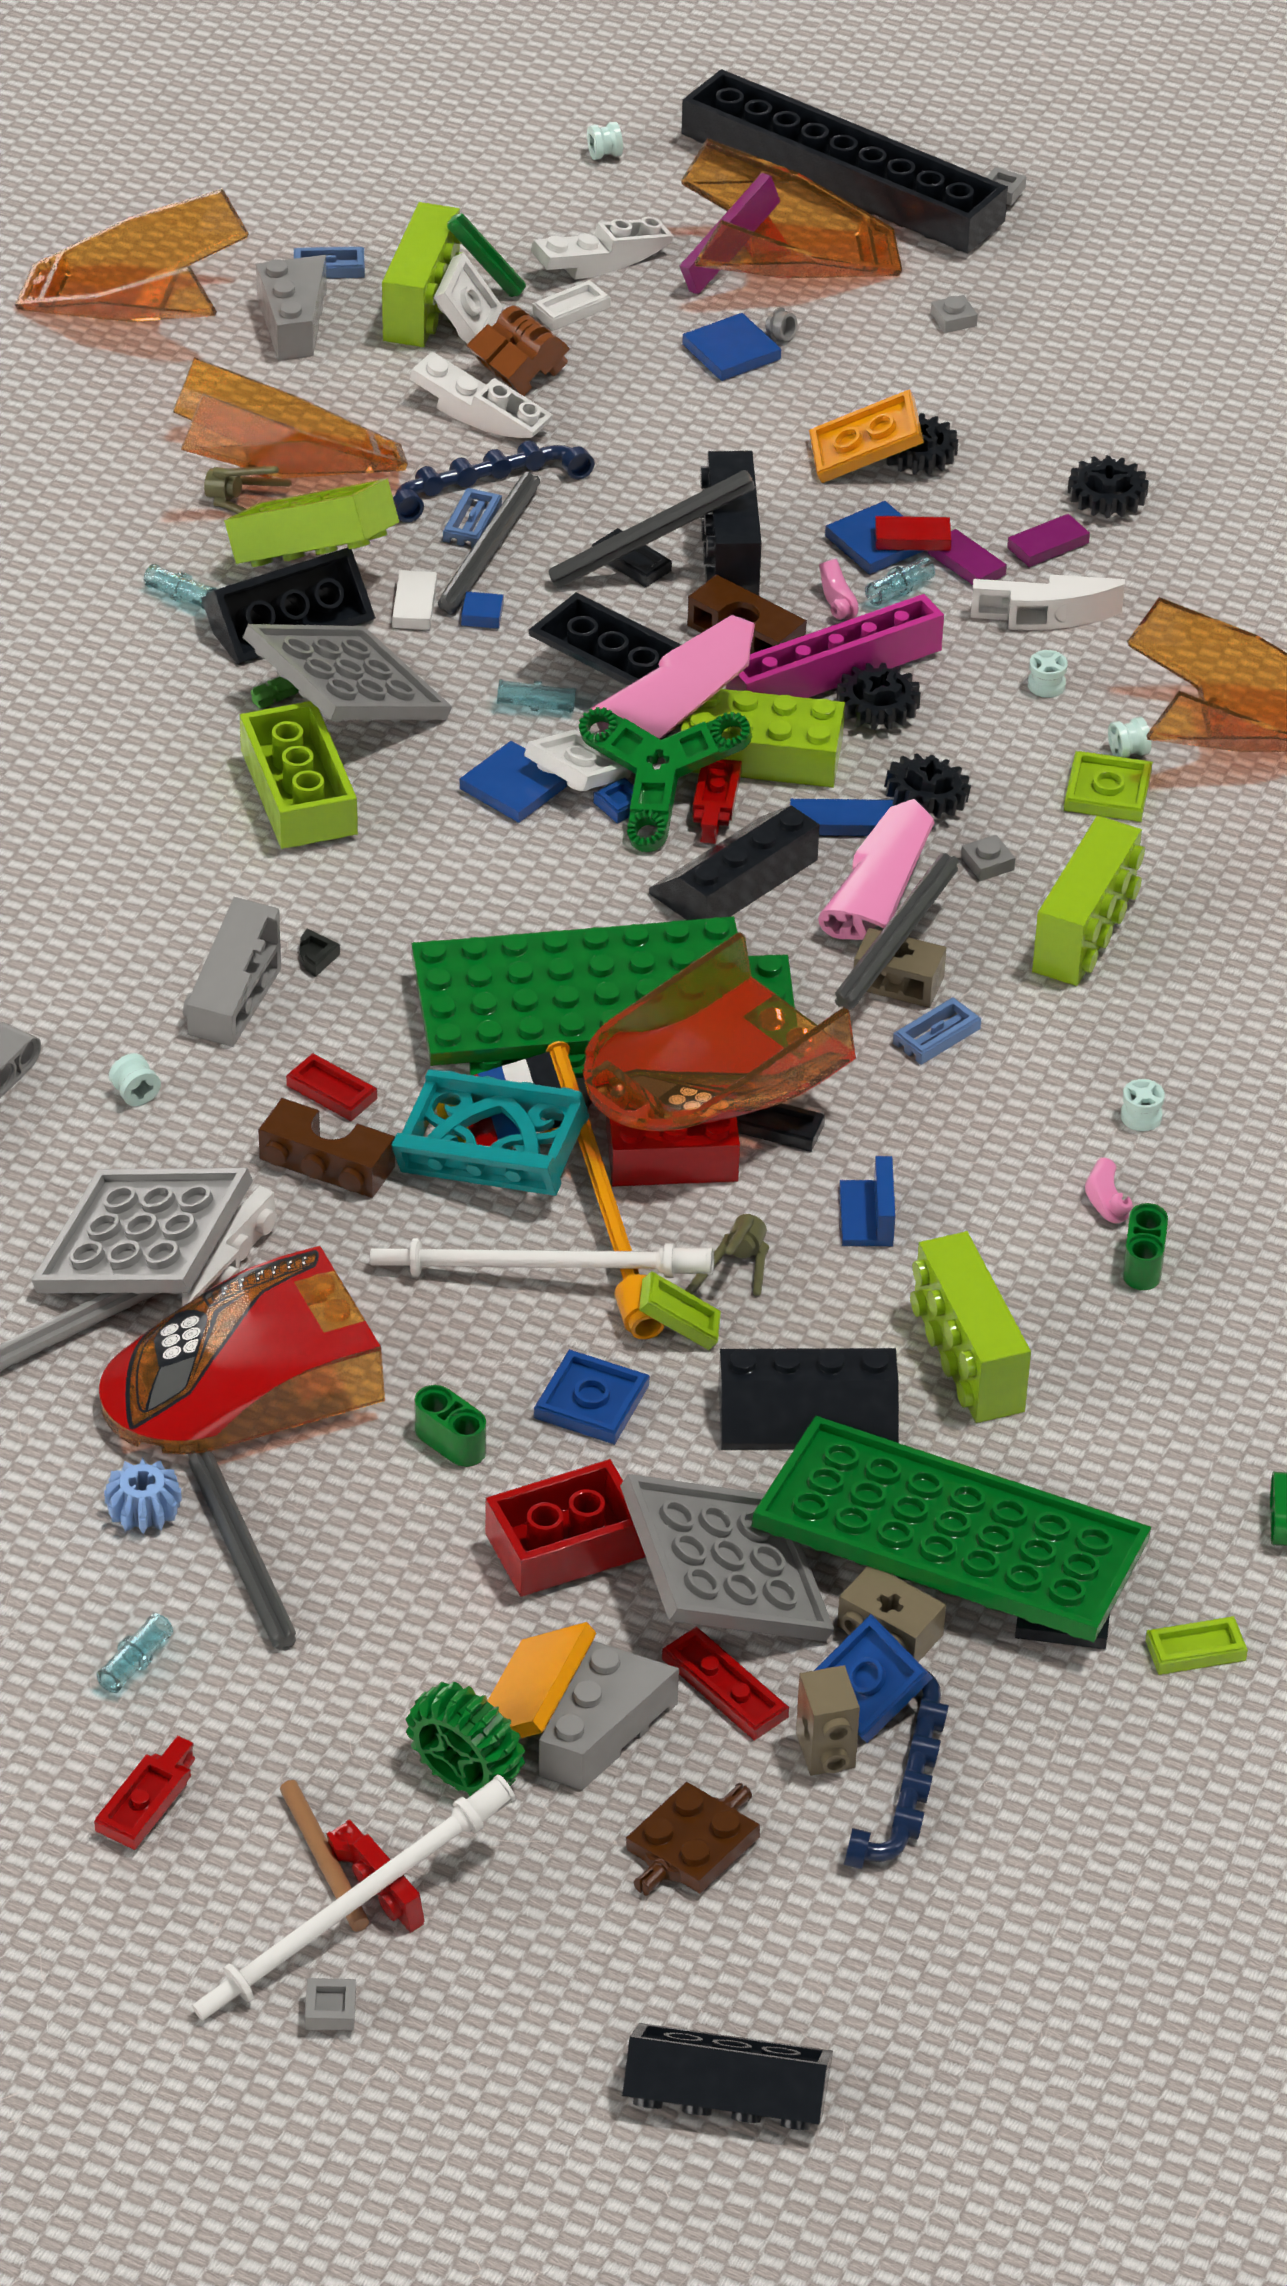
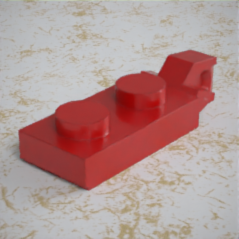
(716, 797)
(146, 1794)
(397, 1900)

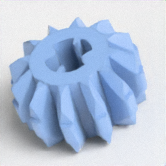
(143, 1495)

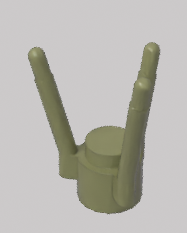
(227, 483)
(742, 1241)

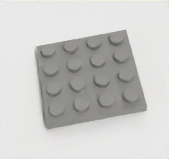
(347, 673)
(142, 1231)
(719, 1567)

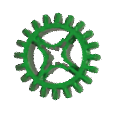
(464, 1738)

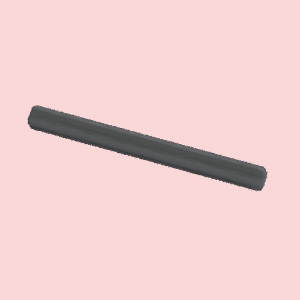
(651, 529)
(488, 542)
(896, 931)
(243, 1550)

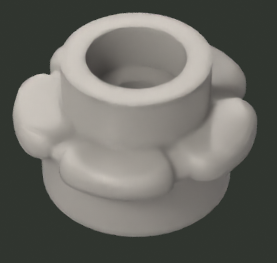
(781, 325)

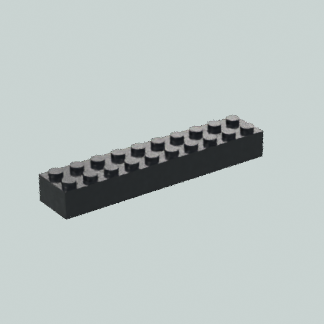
(848, 160)

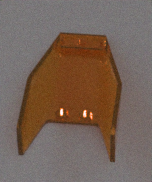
(822, 229)
(137, 265)
(265, 426)
(1236, 677)

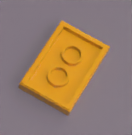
(866, 436)
(539, 1677)

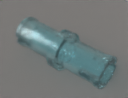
(900, 581)
(178, 585)
(536, 696)
(134, 1653)

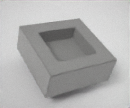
(1015, 182)
(954, 313)
(988, 857)
(330, 2004)

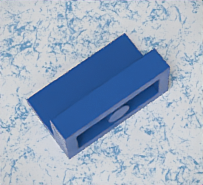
(869, 1207)

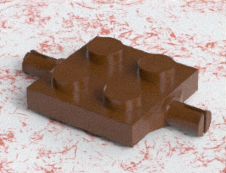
(692, 1838)

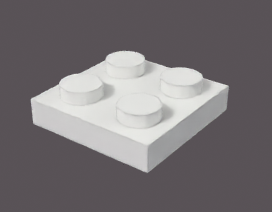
(466, 298)
(574, 761)

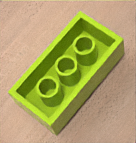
(415, 275)
(312, 522)
(791, 736)
(298, 774)
(1088, 901)
(971, 1327)

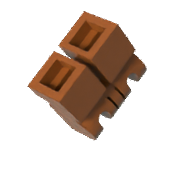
(518, 349)

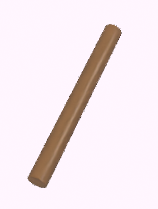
(321, 1849)

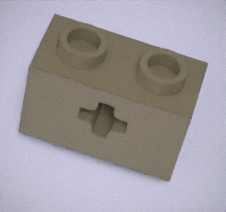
(912, 972)
(903, 1610)
(827, 1720)

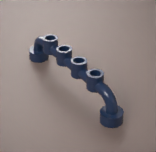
(409, 506)
(914, 1787)

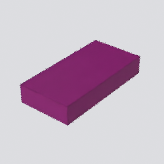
(1048, 540)
(970, 559)

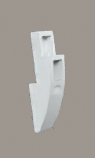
(610, 248)
(484, 406)
(1043, 606)
(246, 1227)

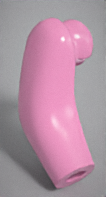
(837, 591)
(1103, 1193)

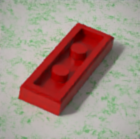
(725, 1683)

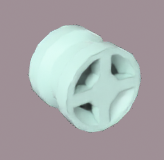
(604, 140)
(1047, 673)
(1129, 738)
(134, 1079)
(1142, 1105)

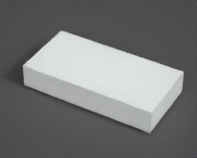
(571, 305)
(414, 600)

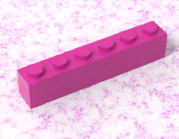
(821, 658)

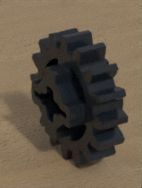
(938, 448)
(1108, 486)
(879, 696)
(930, 783)

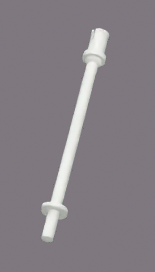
(666, 1260)
(466, 1816)

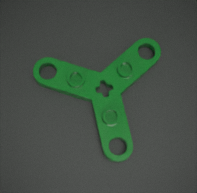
(683, 754)

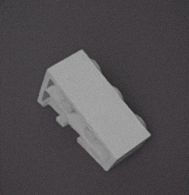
(292, 303)
(235, 973)
(602, 1711)

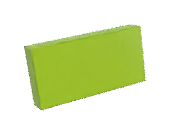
(680, 1310)
(1196, 1645)

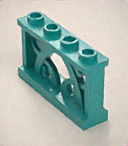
(494, 1165)

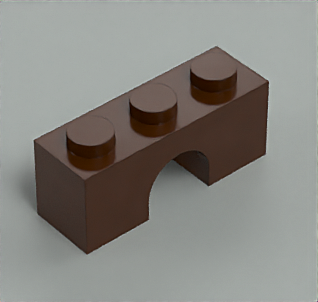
(722, 598)
(354, 1162)

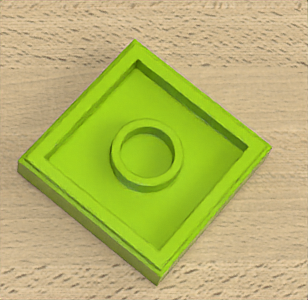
(1108, 786)

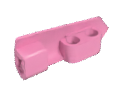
(684, 678)
(879, 873)

